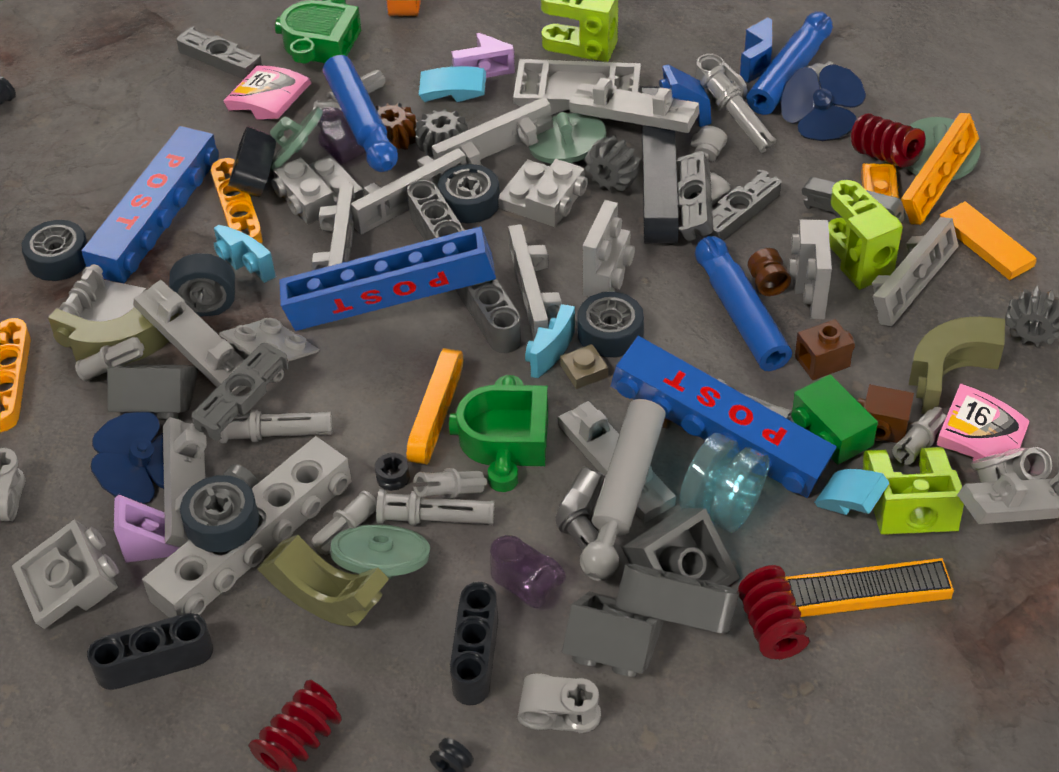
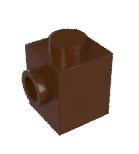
(824, 349)
(891, 411)

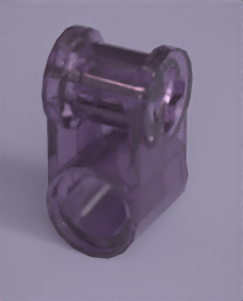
(337, 136)
(529, 573)

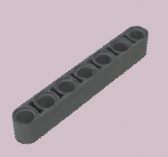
(485, 301)

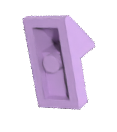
(490, 54)

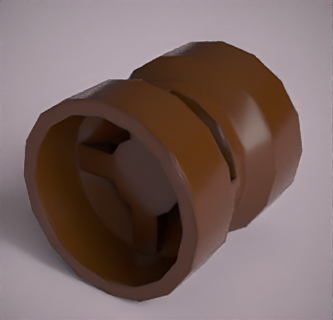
(769, 272)

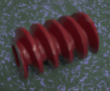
(887, 140)
(773, 613)
(296, 728)

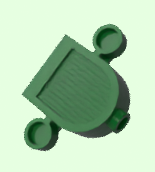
(318, 29)
(503, 428)

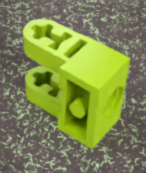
(596, 30)
(870, 232)
(920, 500)

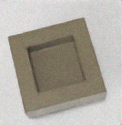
(584, 366)

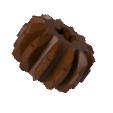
(399, 124)

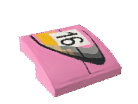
(267, 92)
(981, 425)

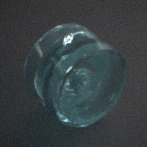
(725, 481)

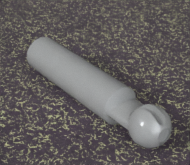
(622, 486)

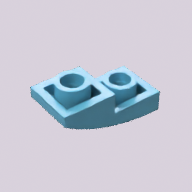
(457, 81)
(243, 251)
(551, 341)
(852, 490)

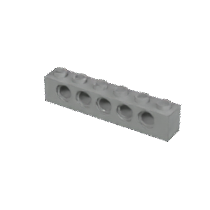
(284, 502)

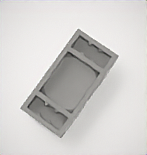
(560, 79)

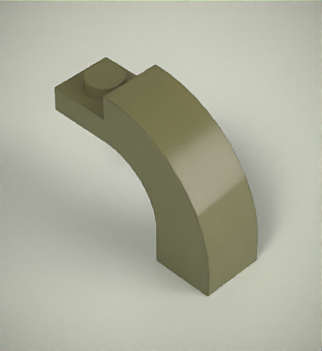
(89, 336)
(954, 345)
(319, 586)

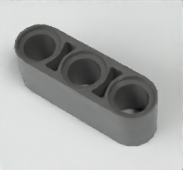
(677, 598)

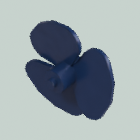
(816, 108)
(128, 454)

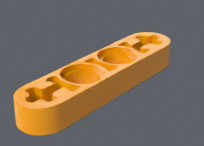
(235, 203)
(14, 372)
(434, 406)

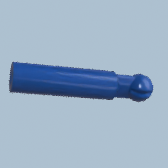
(795, 54)
(360, 113)
(743, 304)

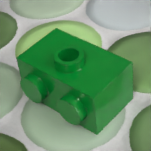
(834, 416)

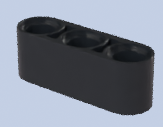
(253, 161)
(132, 656)
(478, 658)

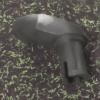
(577, 506)

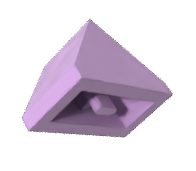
(140, 531)

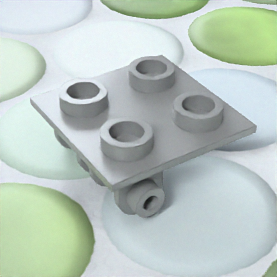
(98, 298)
(271, 331)

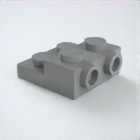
(311, 185)
(544, 191)
(606, 252)
(811, 265)
(65, 573)

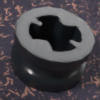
(392, 481)
(451, 756)

